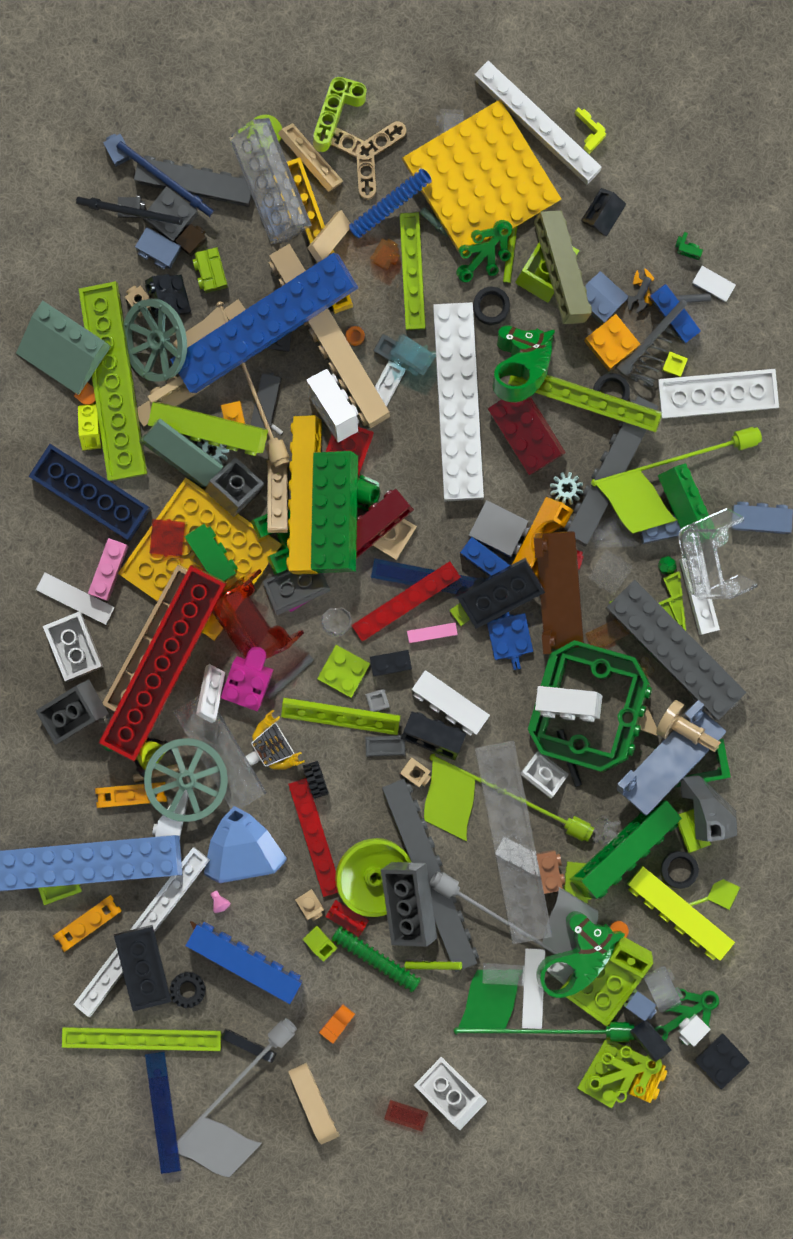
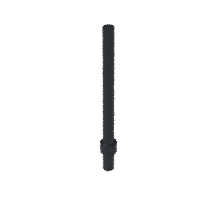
(96, 204)

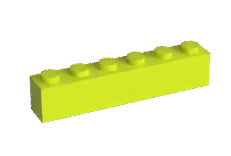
(680, 913)

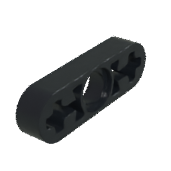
(243, 1043)

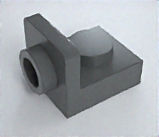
(135, 202)

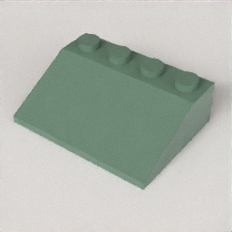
(61, 347)

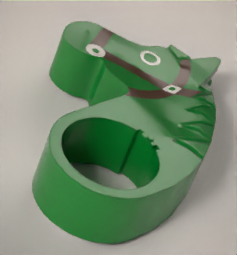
(529, 360)
(587, 960)

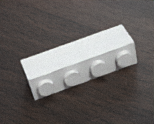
(450, 702)

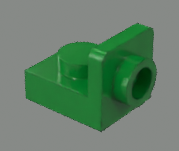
(691, 250)

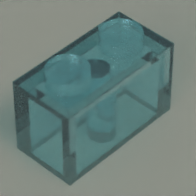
(412, 355)

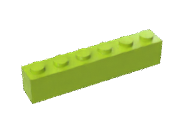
(210, 428)

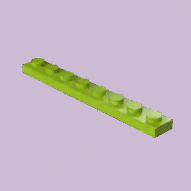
(596, 402)
(141, 1039)

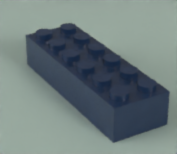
(89, 492)

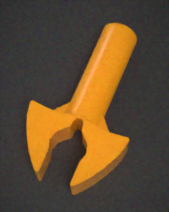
(638, 281)

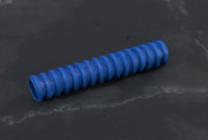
(390, 203)

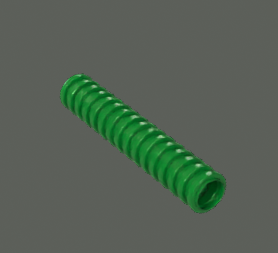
(376, 959)

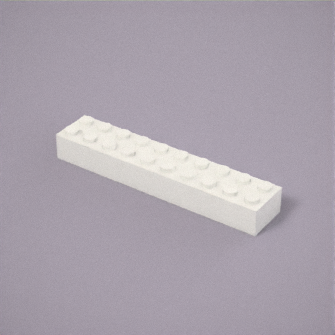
(458, 402)

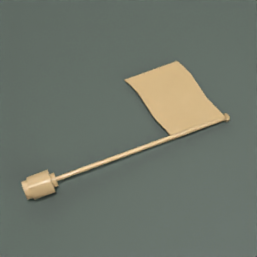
(275, 448)

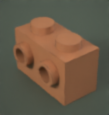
(549, 871)

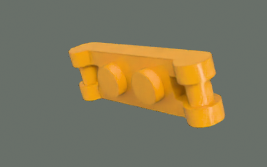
(127, 795)
(87, 923)

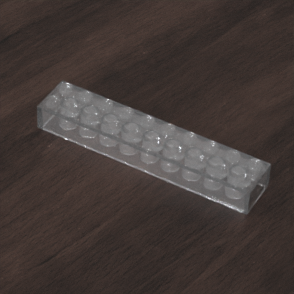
(513, 842)

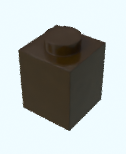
(191, 239)

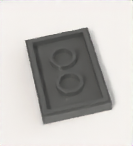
(291, 589)

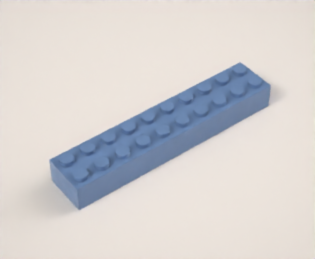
(90, 863)

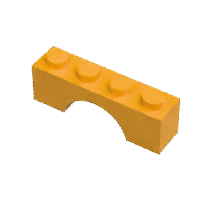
(549, 518)

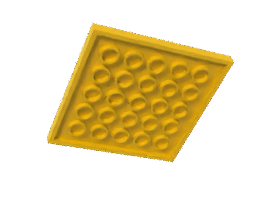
(482, 175)
(196, 508)

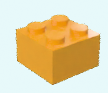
(612, 342)

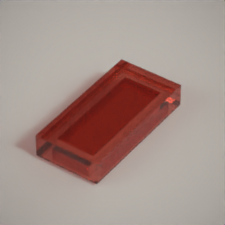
(406, 1115)

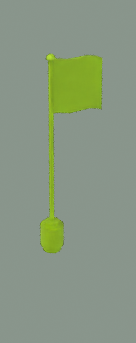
(636, 498)
(452, 798)

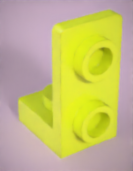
(591, 141)
(88, 427)

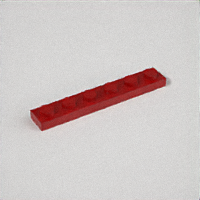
(406, 601)
(314, 836)

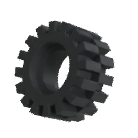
(315, 779)
(199, 990)

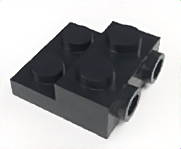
(170, 290)

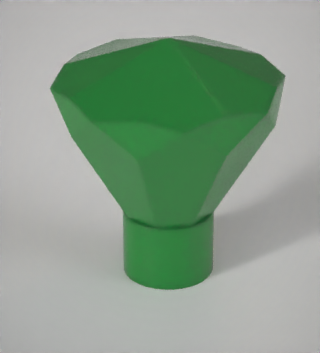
(667, 565)

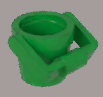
(367, 492)

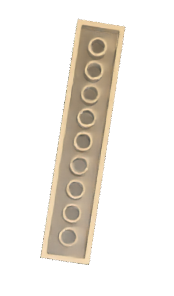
(335, 347)

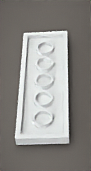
(718, 393)

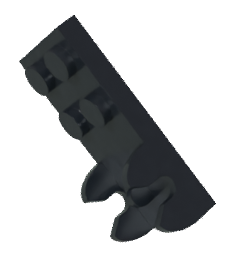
(499, 593)
(142, 968)

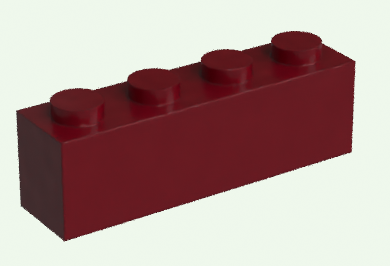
(380, 519)

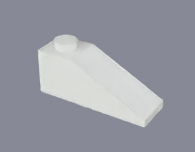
(170, 827)

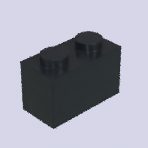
(390, 663)

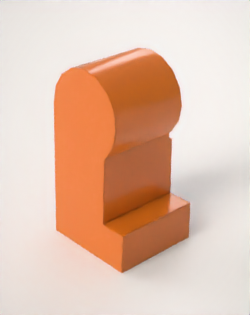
(337, 1023)

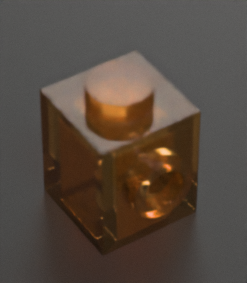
(385, 254)

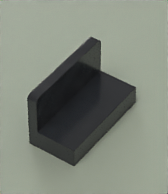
(604, 211)
(650, 1040)

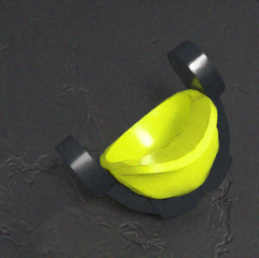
(149, 748)

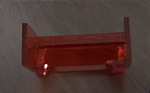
(246, 624)

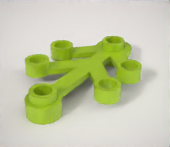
(627, 1072)

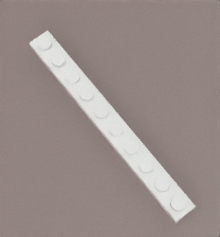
(153, 915)

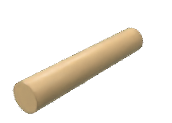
(156, 773)

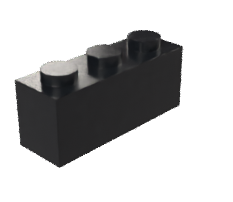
(433, 735)

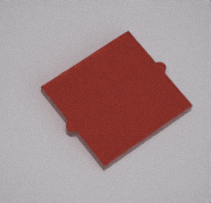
(167, 537)

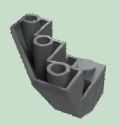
(712, 813)

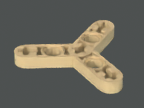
(363, 161)

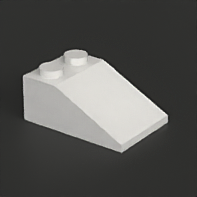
(450, 1093)

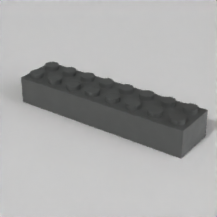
(675, 650)

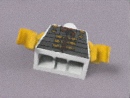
(272, 746)

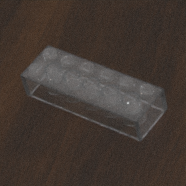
(270, 180)

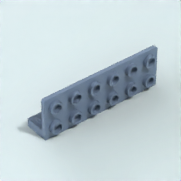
(668, 763)

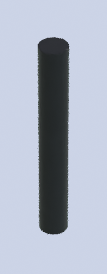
(572, 767)

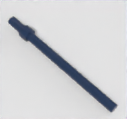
(195, 201)

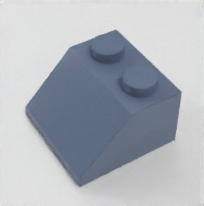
(604, 297)

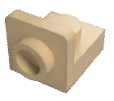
(310, 905)

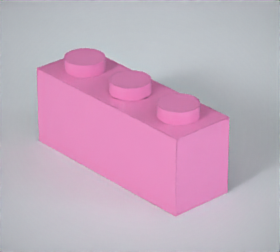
(108, 569)

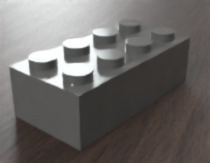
(409, 904)

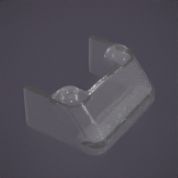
(701, 558)

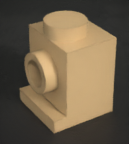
(132, 293)
(412, 765)

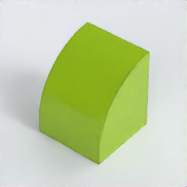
(320, 943)

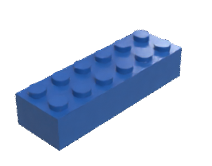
(244, 963)

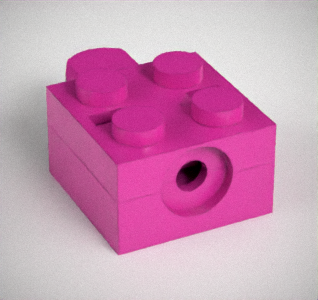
(248, 679)

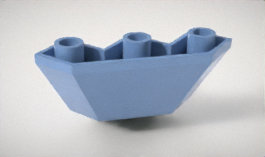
(242, 849)

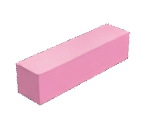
(432, 632)

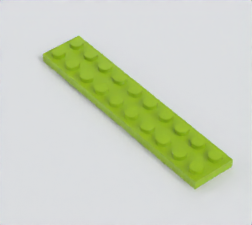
(114, 383)

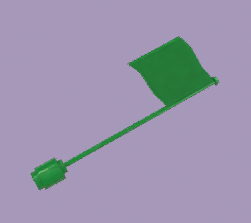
(492, 1005)

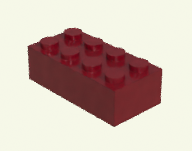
(527, 433)

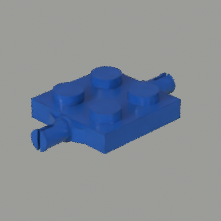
(510, 637)

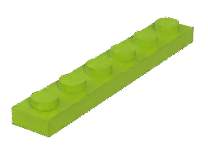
(412, 271)
(340, 716)

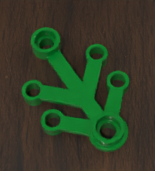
(485, 249)
(688, 1012)

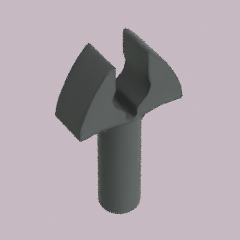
(640, 296)

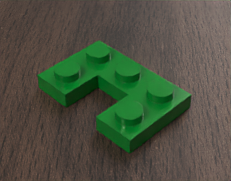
(277, 560)

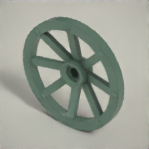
(157, 339)
(179, 782)

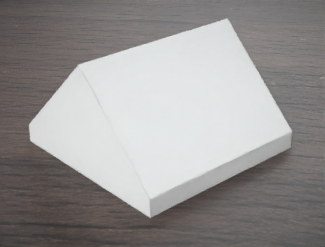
(544, 774)

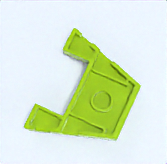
(674, 604)

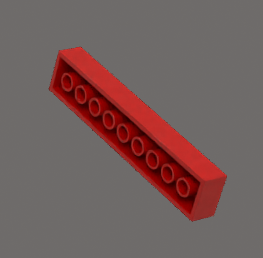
(163, 662)

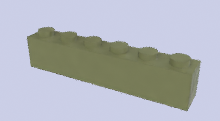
(563, 267)

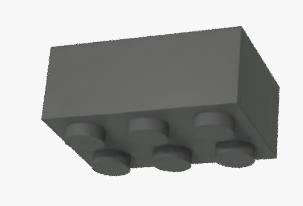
(72, 712)

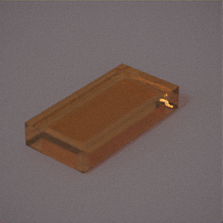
(606, 634)

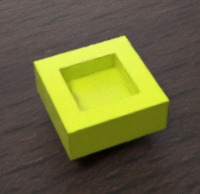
(674, 364)

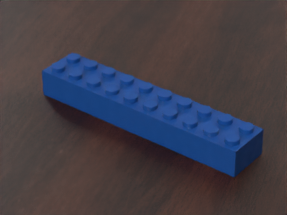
(266, 322)

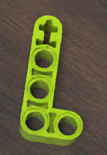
(333, 114)

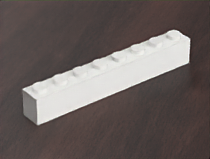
(537, 122)

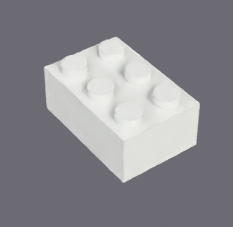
(333, 405)
(73, 646)
(568, 703)

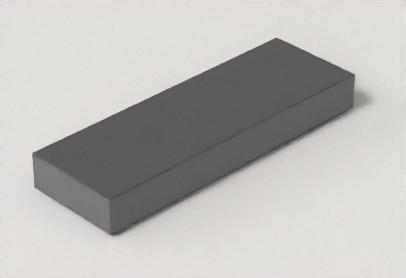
(267, 395)

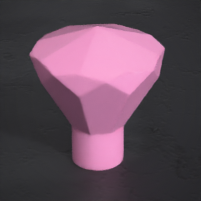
(219, 903)

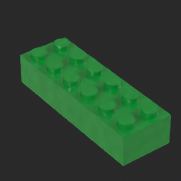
(334, 512)
(624, 852)

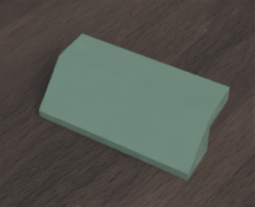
(181, 453)

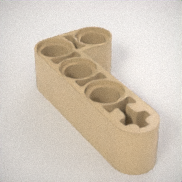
(313, 1104)

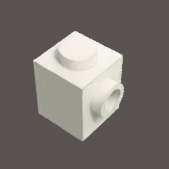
(693, 1030)

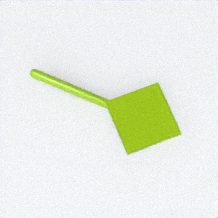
(722, 893)

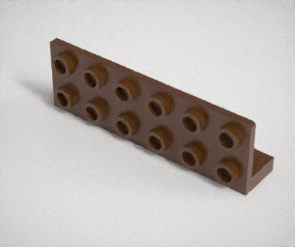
(560, 579)

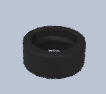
(488, 291)
(616, 378)
(694, 870)

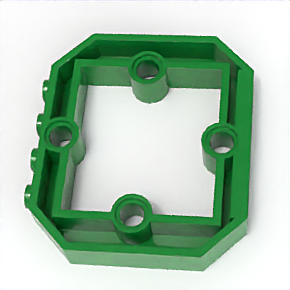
(623, 743)

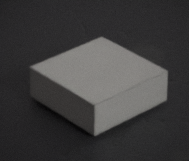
(377, 700)

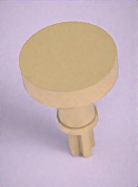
(674, 721)

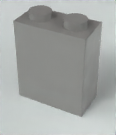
(499, 529)

